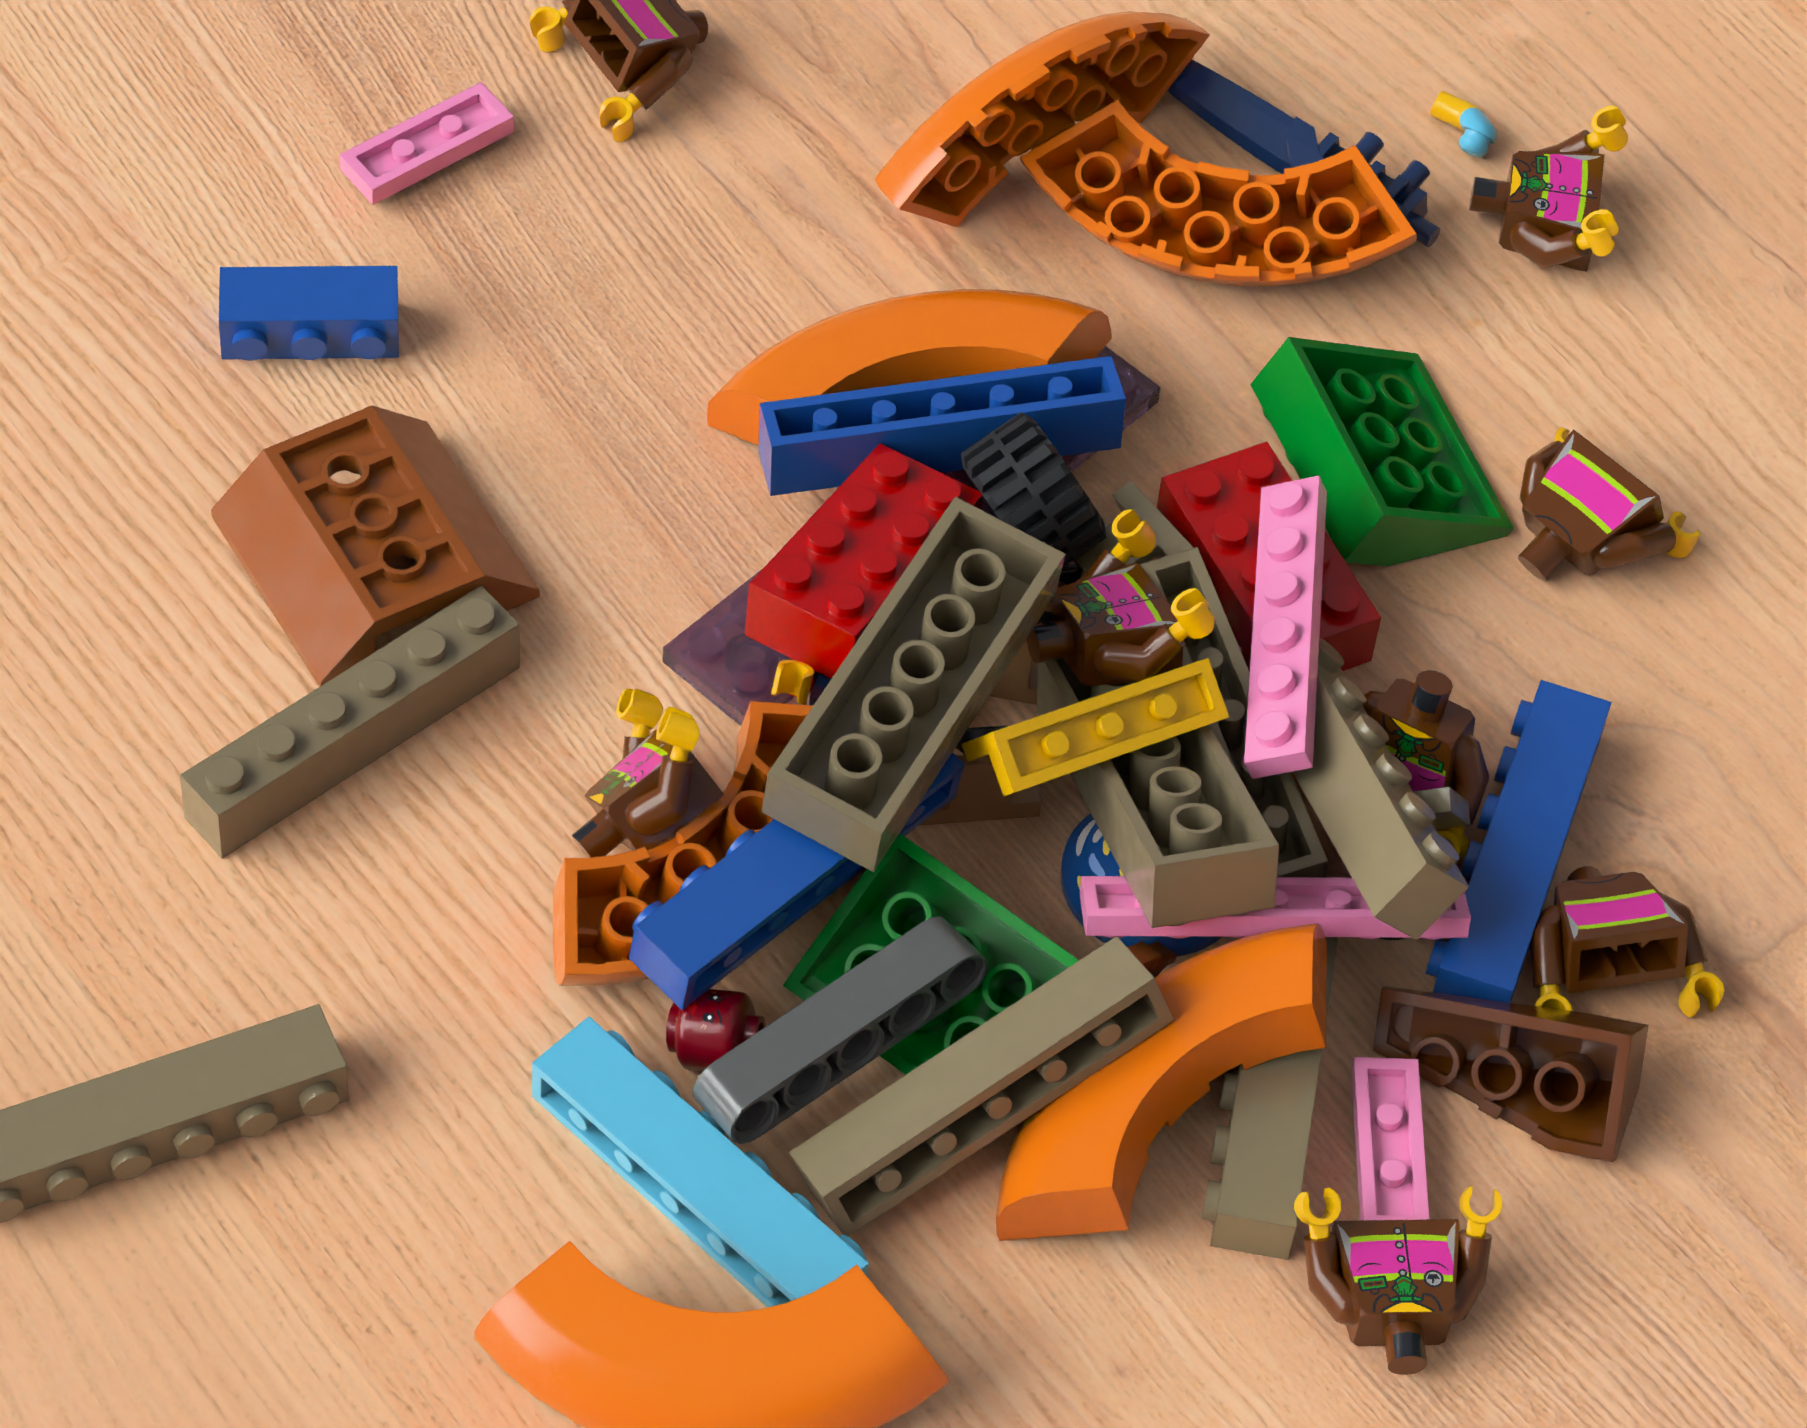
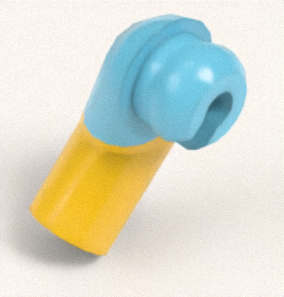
(1466, 117)

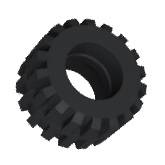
(1033, 487)

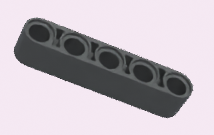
(839, 1029)

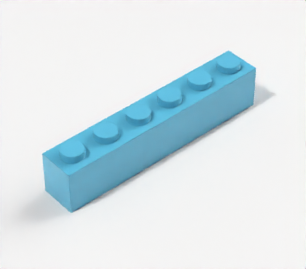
(689, 1167)

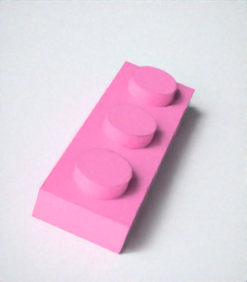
(426, 143)
(1389, 1139)

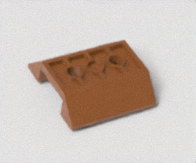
(325, 544)

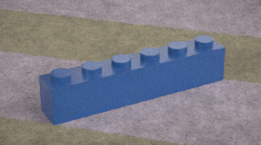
(827, 436)
(1522, 842)
(749, 900)

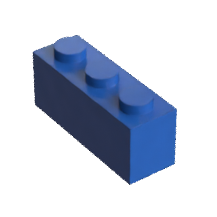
(309, 312)

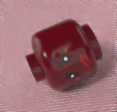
(711, 1027)

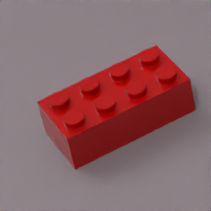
(1220, 514)
(848, 558)

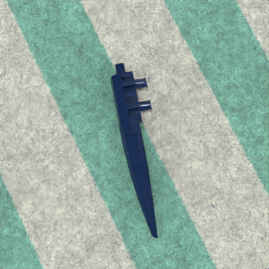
(1290, 141)

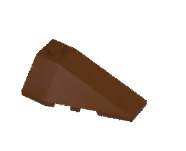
(1536, 1067)

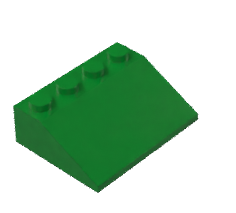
(1384, 450)
(899, 896)

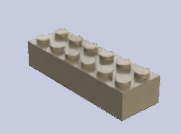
(912, 684)
(1174, 818)

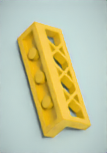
(1101, 727)

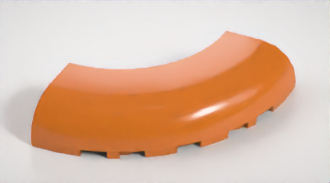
(1030, 100)
(1215, 218)
(910, 342)
(605, 894)
(1230, 1007)
(646, 1364)

